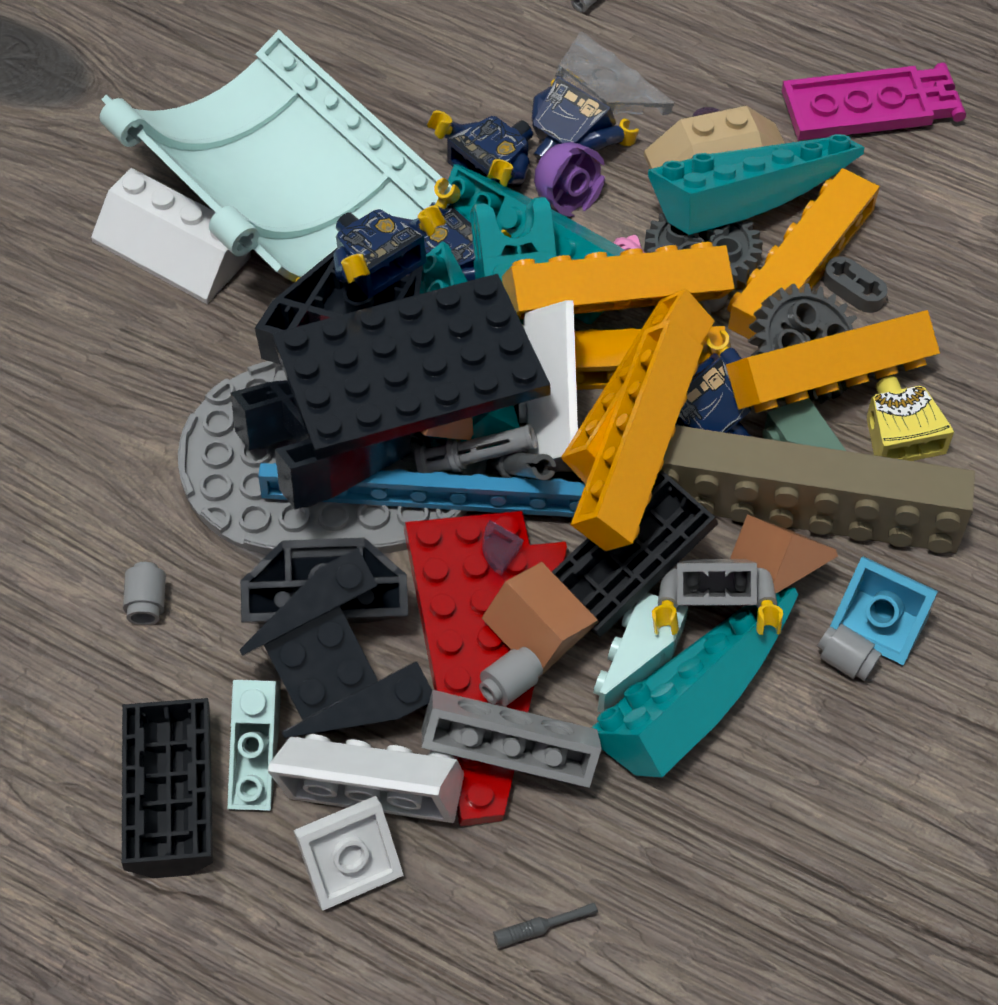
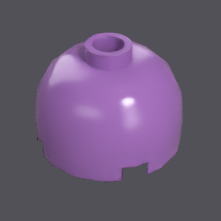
(569, 177)

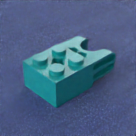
(497, 252)

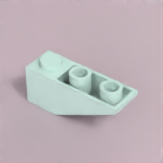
(638, 651)
(253, 743)

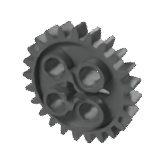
(741, 241)
(779, 323)

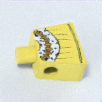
(906, 422)

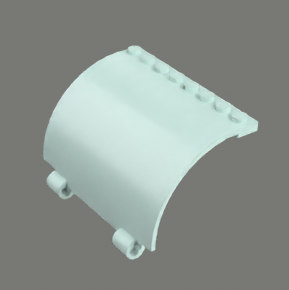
(281, 158)

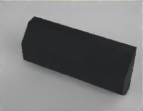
(618, 578)
(166, 788)

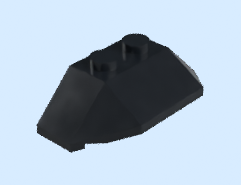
(295, 561)

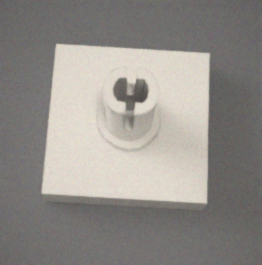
(348, 852)

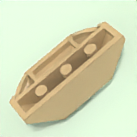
(713, 133)

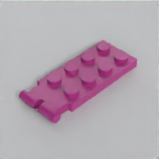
(871, 101)

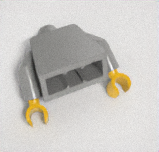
(717, 584)

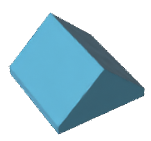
(885, 608)

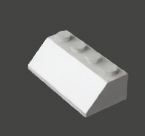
(165, 236)
(554, 415)
(352, 772)

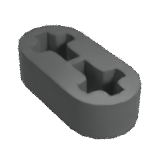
(855, 284)

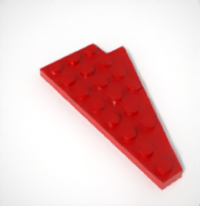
(452, 596)

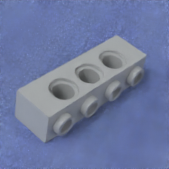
(510, 738)

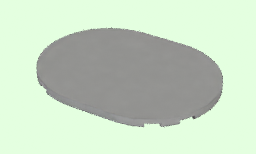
(226, 495)

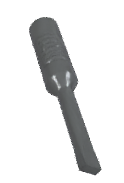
(538, 926)

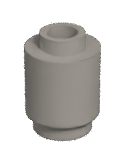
(144, 593)
(848, 652)
(510, 676)

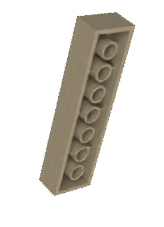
(823, 488)

